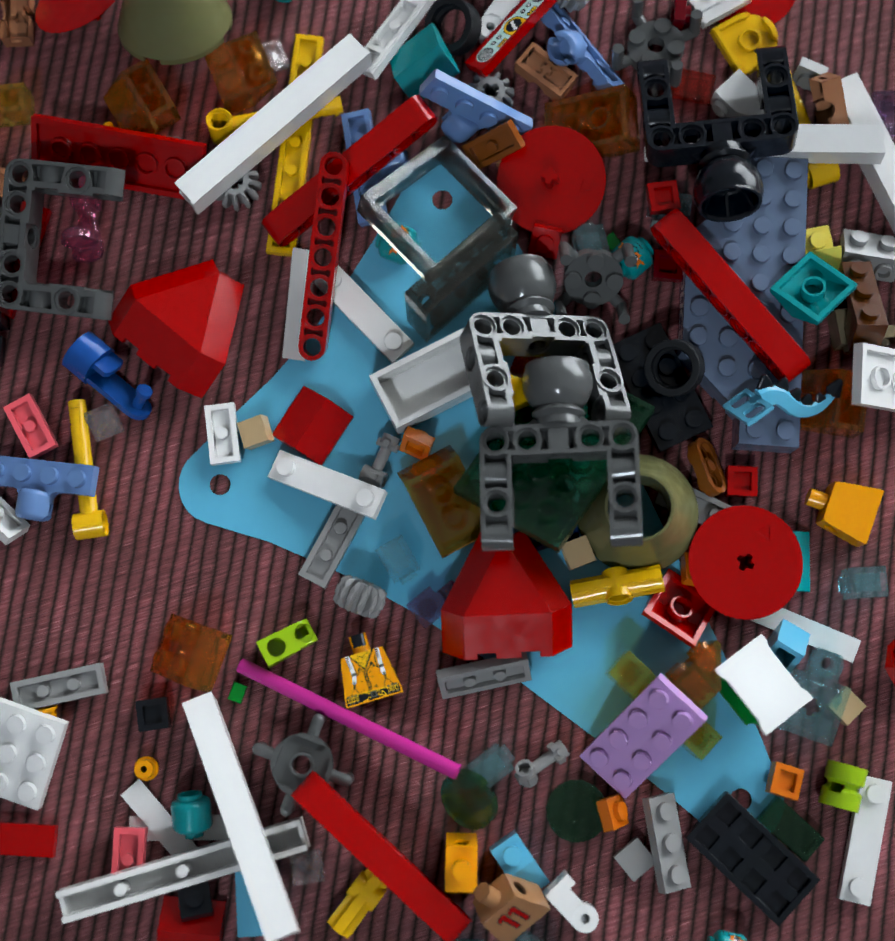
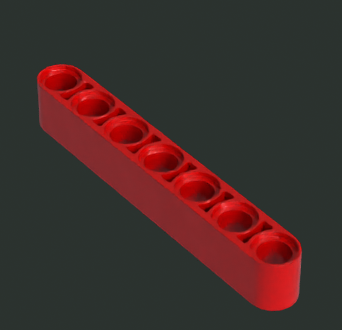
(364, 158)
(331, 243)
(730, 296)
(381, 857)

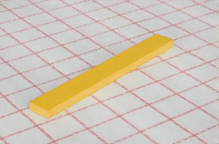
(295, 149)

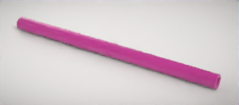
(349, 718)

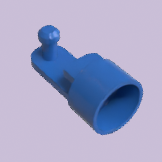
(96, 365)

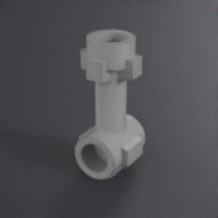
(374, 474)
(527, 771)

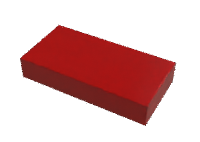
(28, 839)

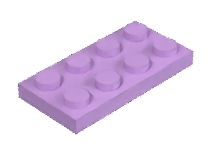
(643, 736)

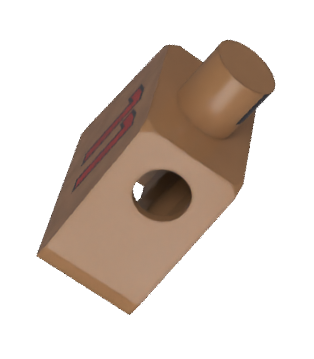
(509, 906)

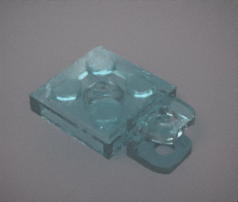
(830, 696)

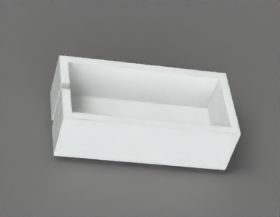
(423, 383)

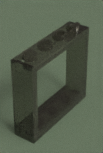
(459, 166)
(459, 277)

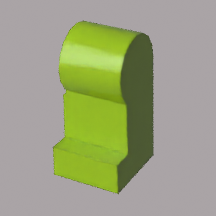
(286, 642)

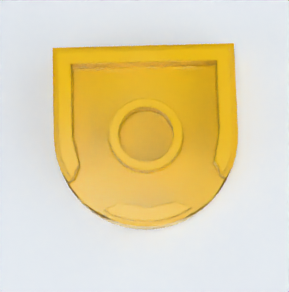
(740, 37)

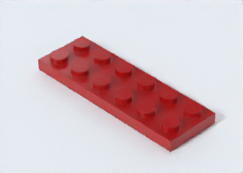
(149, 159)

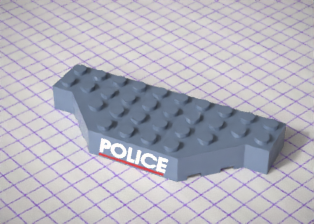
(760, 253)

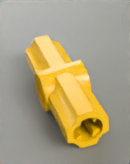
(617, 586)
(360, 898)

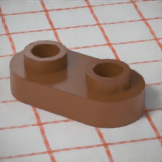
(706, 467)

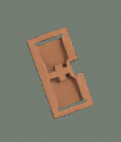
(16, 24)
(544, 73)
(829, 99)

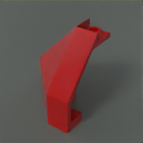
(181, 323)
(506, 605)

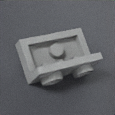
(871, 248)

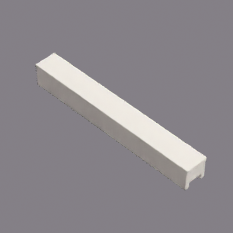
(274, 123)
(837, 144)
(879, 176)
(241, 818)
(172, 873)

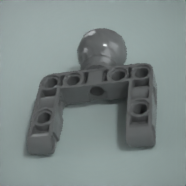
(22, 232)
(524, 296)
(557, 392)

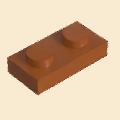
(494, 144)

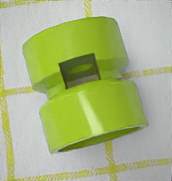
(838, 775)

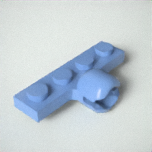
(574, 47)
(468, 108)
(355, 126)
(42, 480)

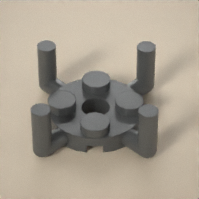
(660, 33)
(603, 290)
(307, 745)

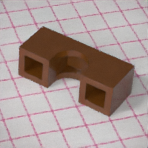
(866, 313)

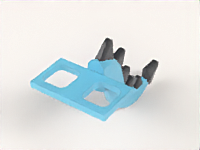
(779, 395)

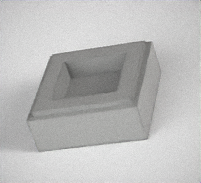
(634, 859)

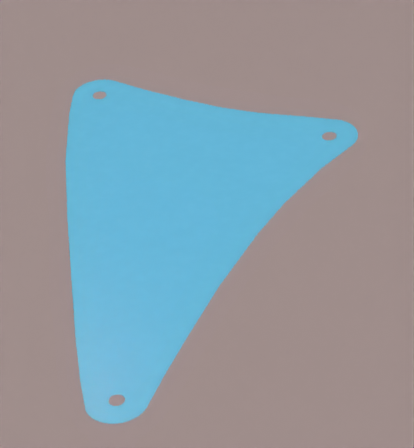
(293, 519)

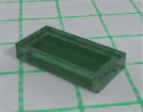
(790, 829)

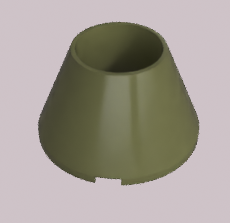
(173, 28)
(665, 545)

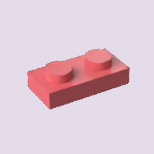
(30, 426)
(128, 847)

